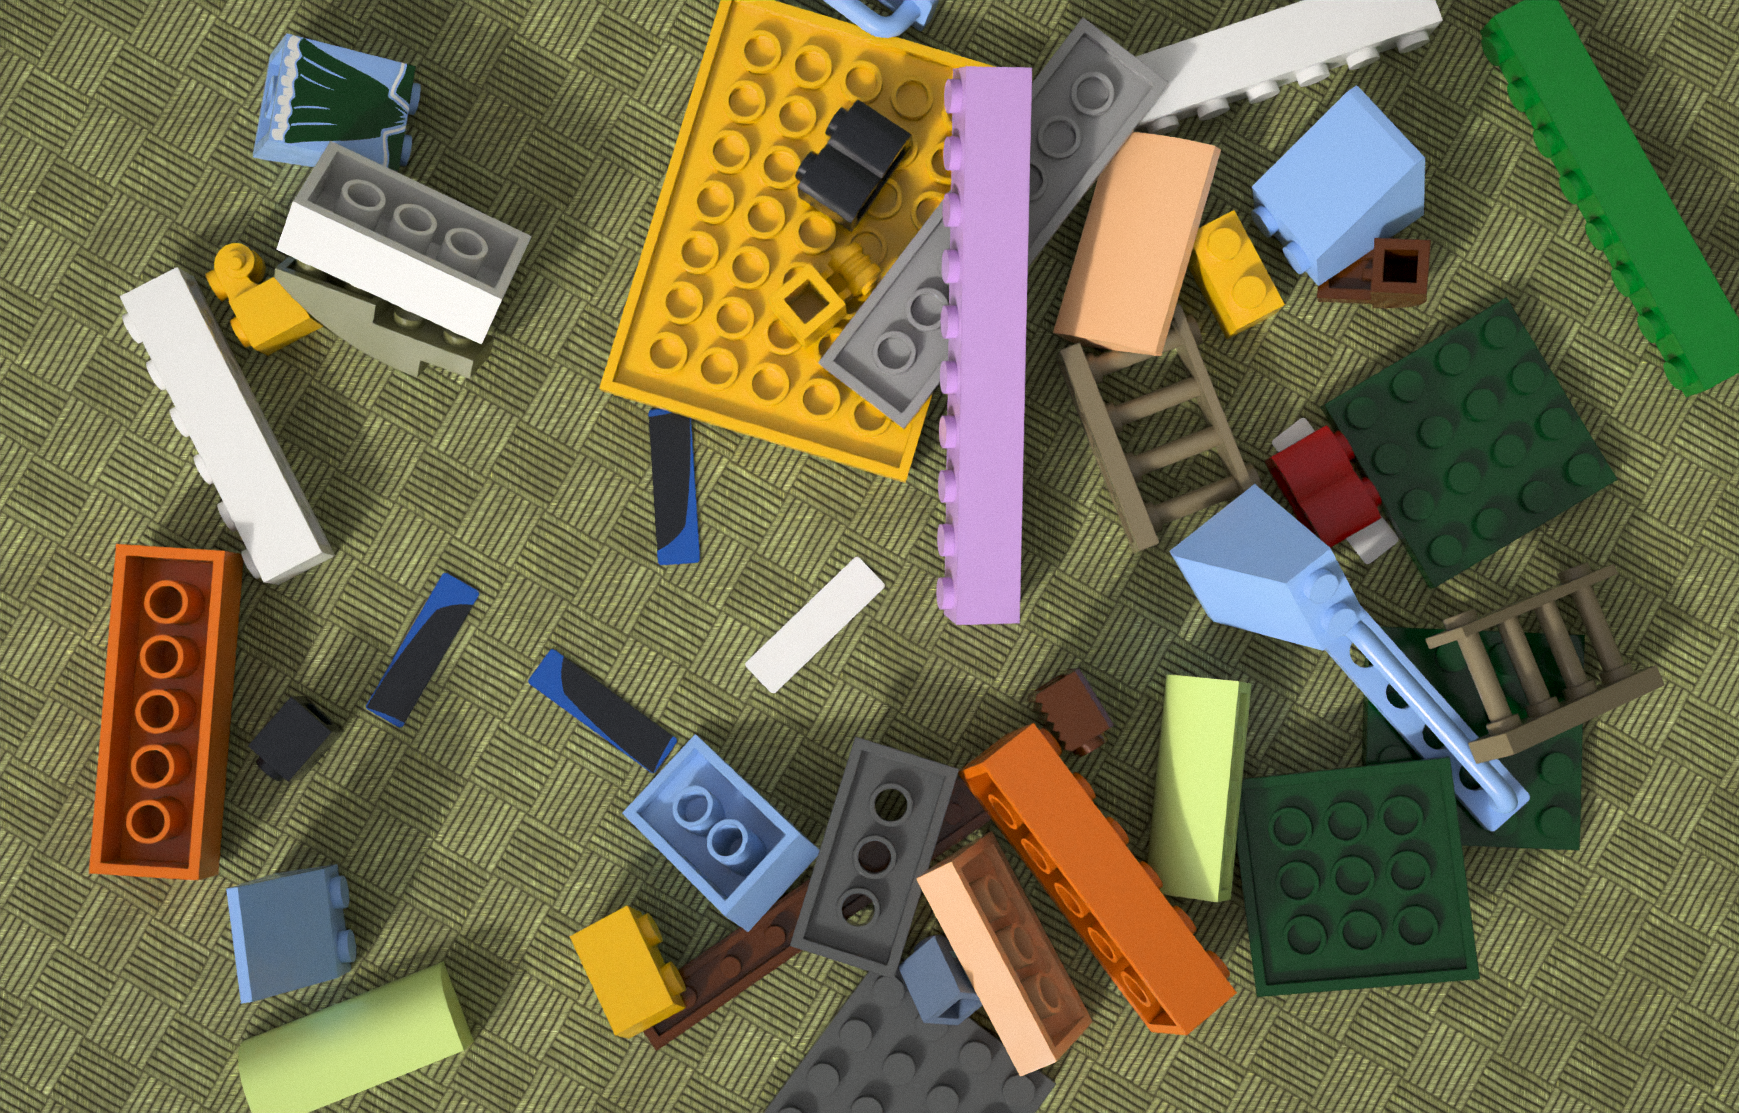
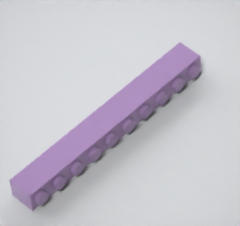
(985, 343)

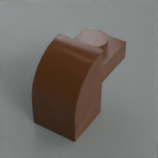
(1386, 277)

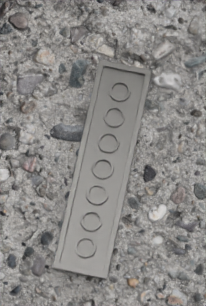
(1080, 118)

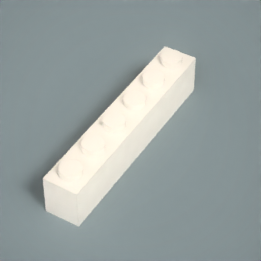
(1278, 49)
(226, 427)

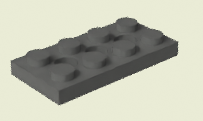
(894, 890)

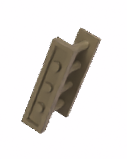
(1124, 471)
(1544, 713)

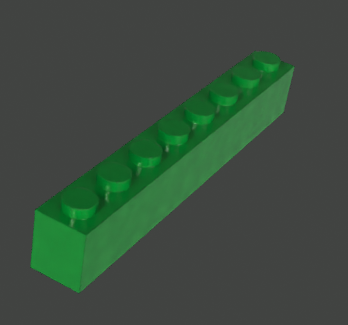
(1616, 192)

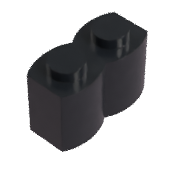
(853, 164)

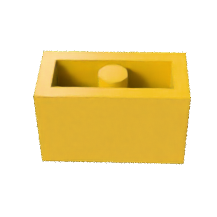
(1232, 276)
(629, 971)

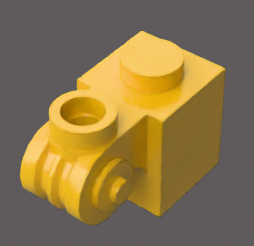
(816, 301)
(264, 311)

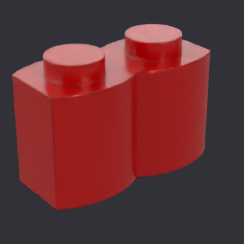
(1323, 486)

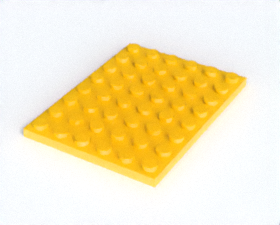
(735, 231)

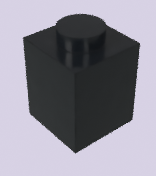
(294, 740)

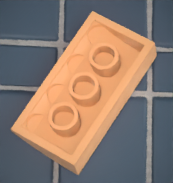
(1137, 244)
(1006, 953)

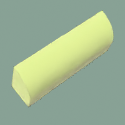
(1199, 786)
(354, 1044)

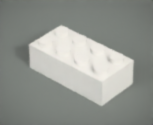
(403, 242)

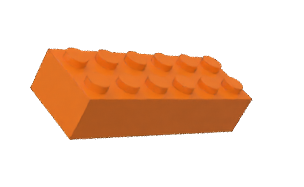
(166, 712)
(1098, 881)

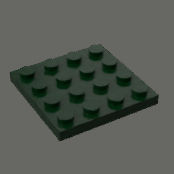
(1469, 443)
(1546, 771)
(1355, 878)

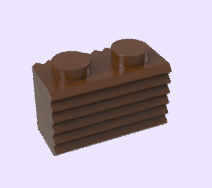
(1072, 712)

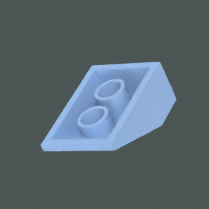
(721, 833)
(290, 931)

